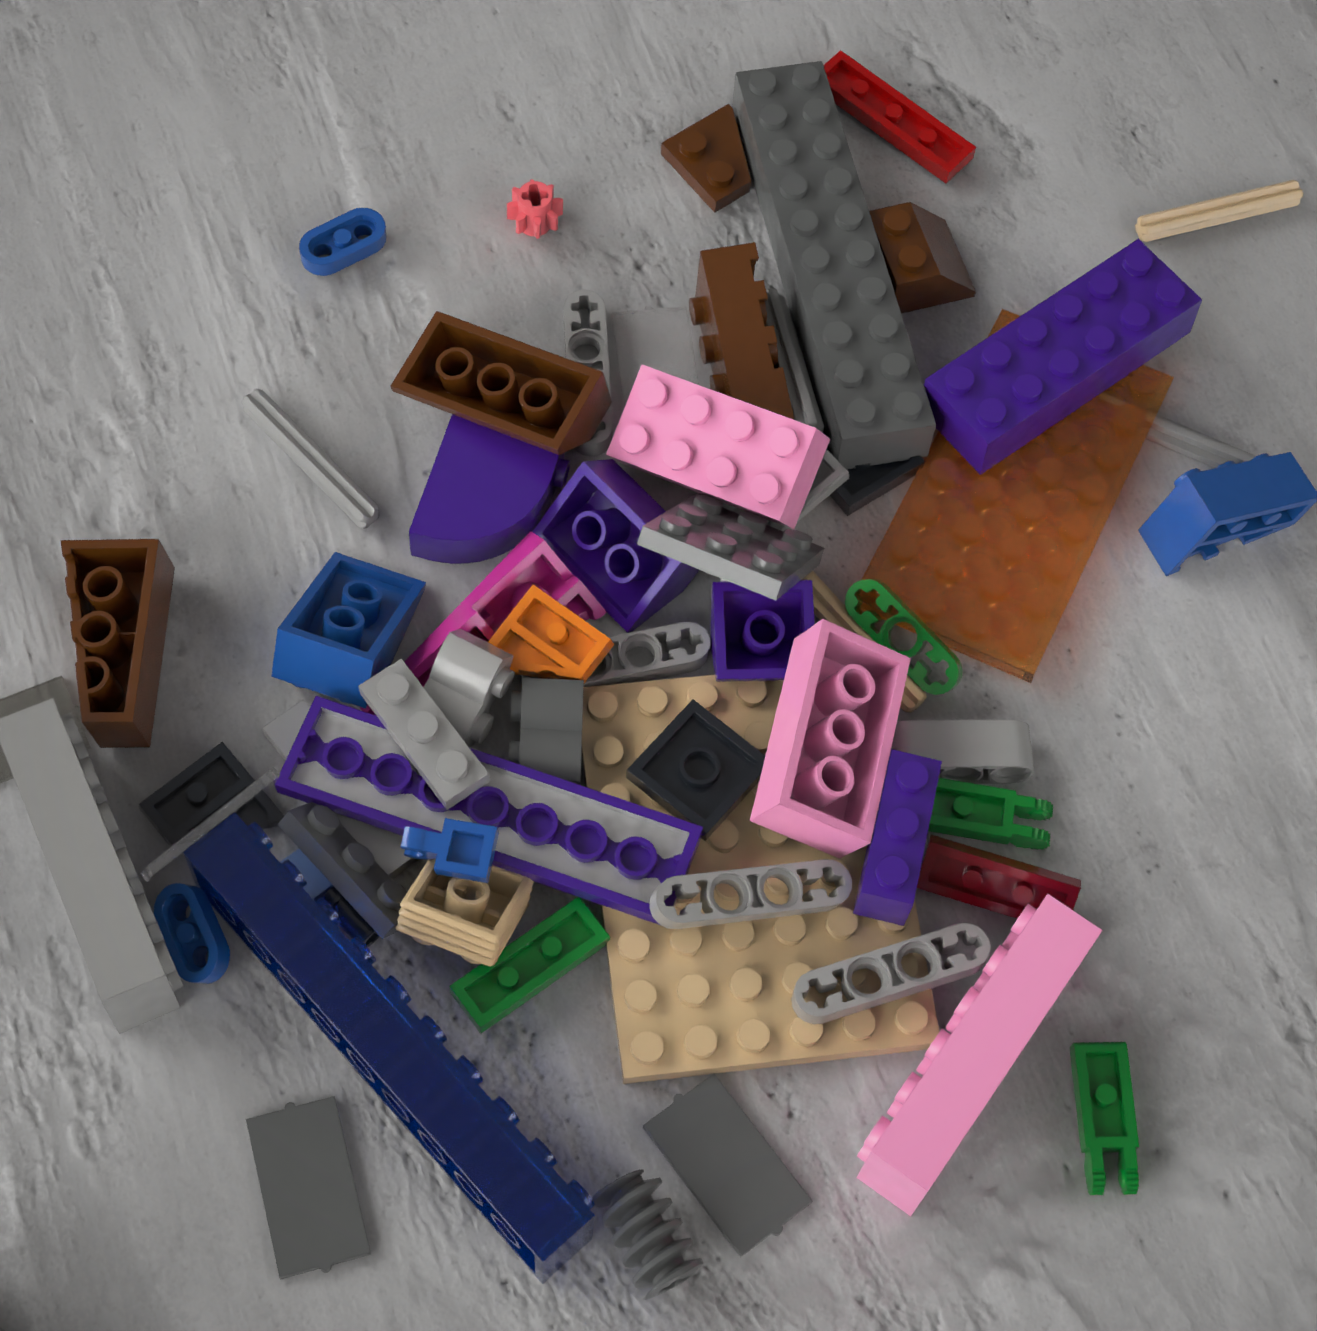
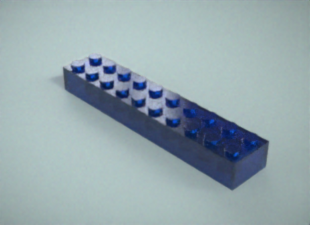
(393, 1048)

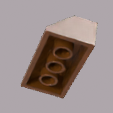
(504, 384)

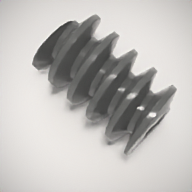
(646, 1233)

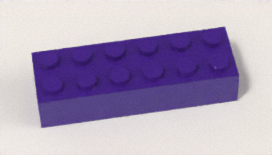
(1060, 355)

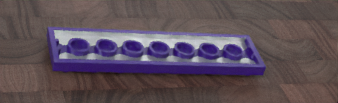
(545, 824)

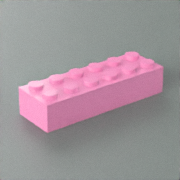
(971, 1062)

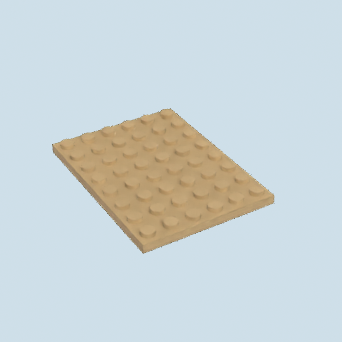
(724, 991)

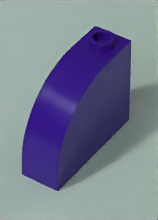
(483, 494)

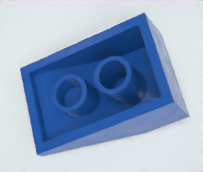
(345, 628)

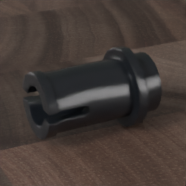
(351, 920)

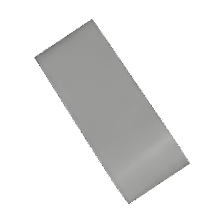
(971, 748)

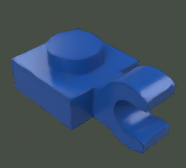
(460, 851)

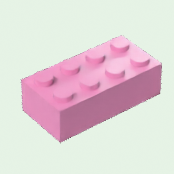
(718, 446)
(831, 740)

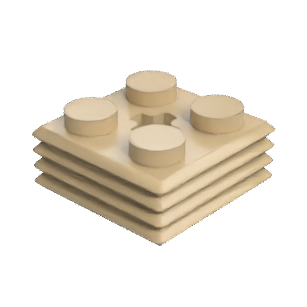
(463, 913)

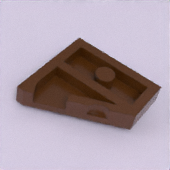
(711, 158)

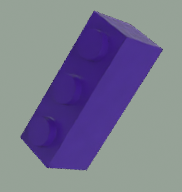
(898, 838)

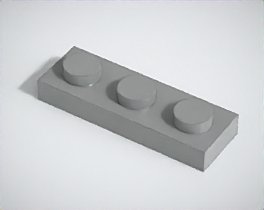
(424, 734)

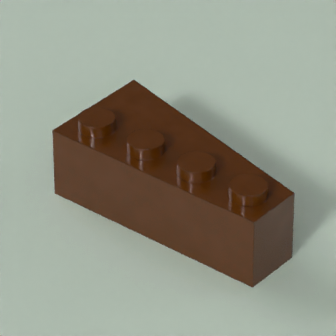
(733, 329)
(119, 633)

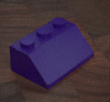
(596, 537)

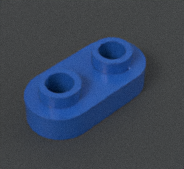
(341, 241)
(192, 936)

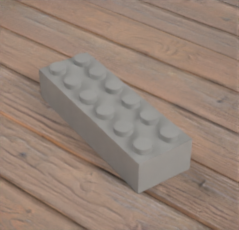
(90, 865)

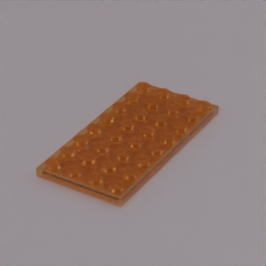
(1004, 549)

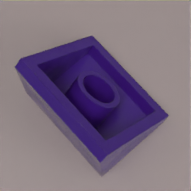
(755, 633)

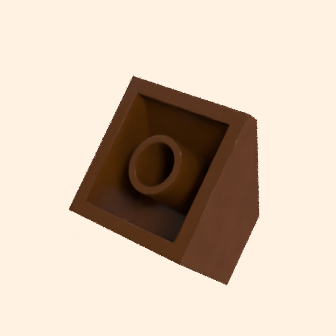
(920, 257)

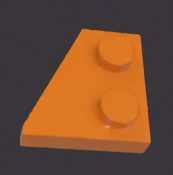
(550, 639)

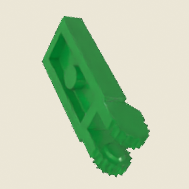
(988, 814)
(1105, 1112)

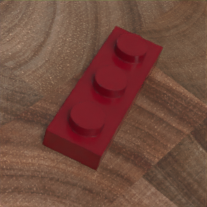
(990, 879)

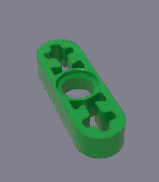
(886, 601)

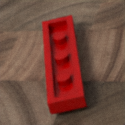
(897, 118)

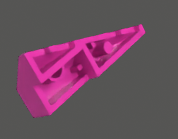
(499, 593)

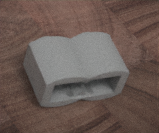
(467, 681)

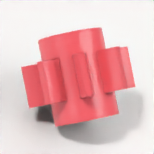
(534, 208)

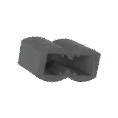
(549, 726)

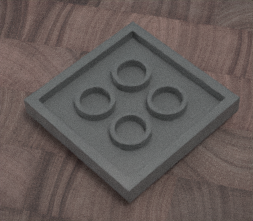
(732, 545)

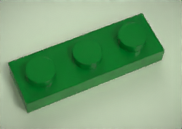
(529, 964)

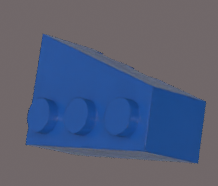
(1227, 504)

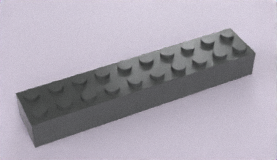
(832, 267)

